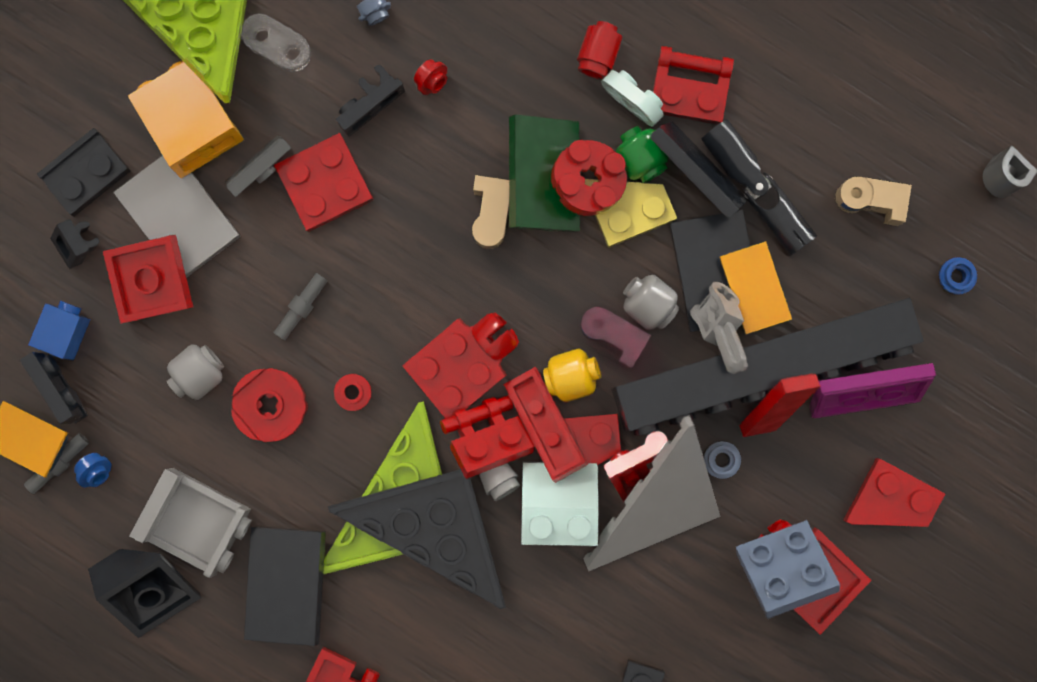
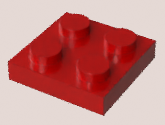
(323, 182)
(148, 279)

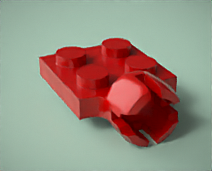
(462, 363)
(852, 581)

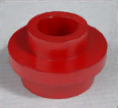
(431, 77)
(364, 392)

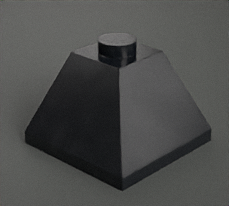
(140, 589)

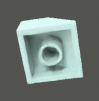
(560, 510)

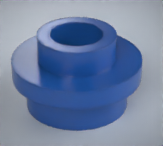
(968, 272)
(92, 470)

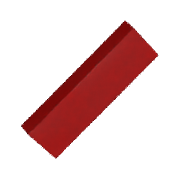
(779, 404)
(545, 425)

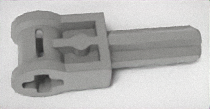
(718, 321)

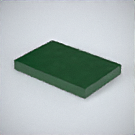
(532, 154)

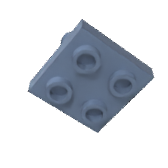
(787, 569)

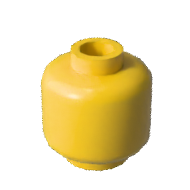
(571, 375)

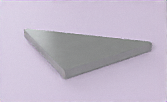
(666, 503)

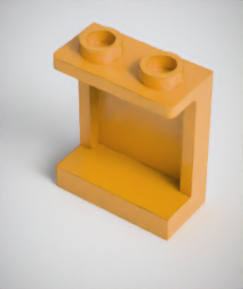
(184, 119)

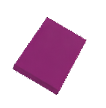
(871, 390)

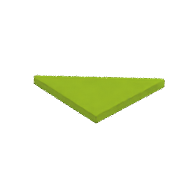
(200, 34)
(408, 461)

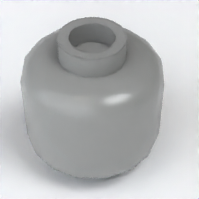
(650, 302)
(194, 372)

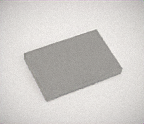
(179, 207)

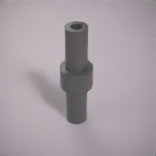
(300, 306)
(71, 449)

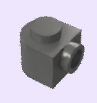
(1007, 173)

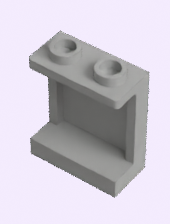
(192, 522)

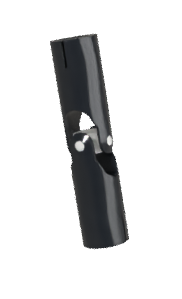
(742, 166)

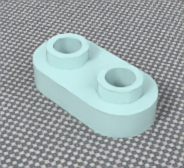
(625, 91)

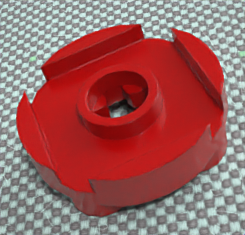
(571, 187)
(247, 405)

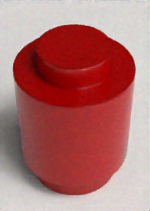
(599, 50)

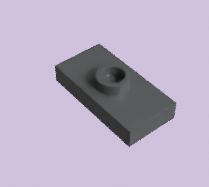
(258, 167)

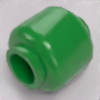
(642, 155)

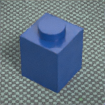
(60, 330)

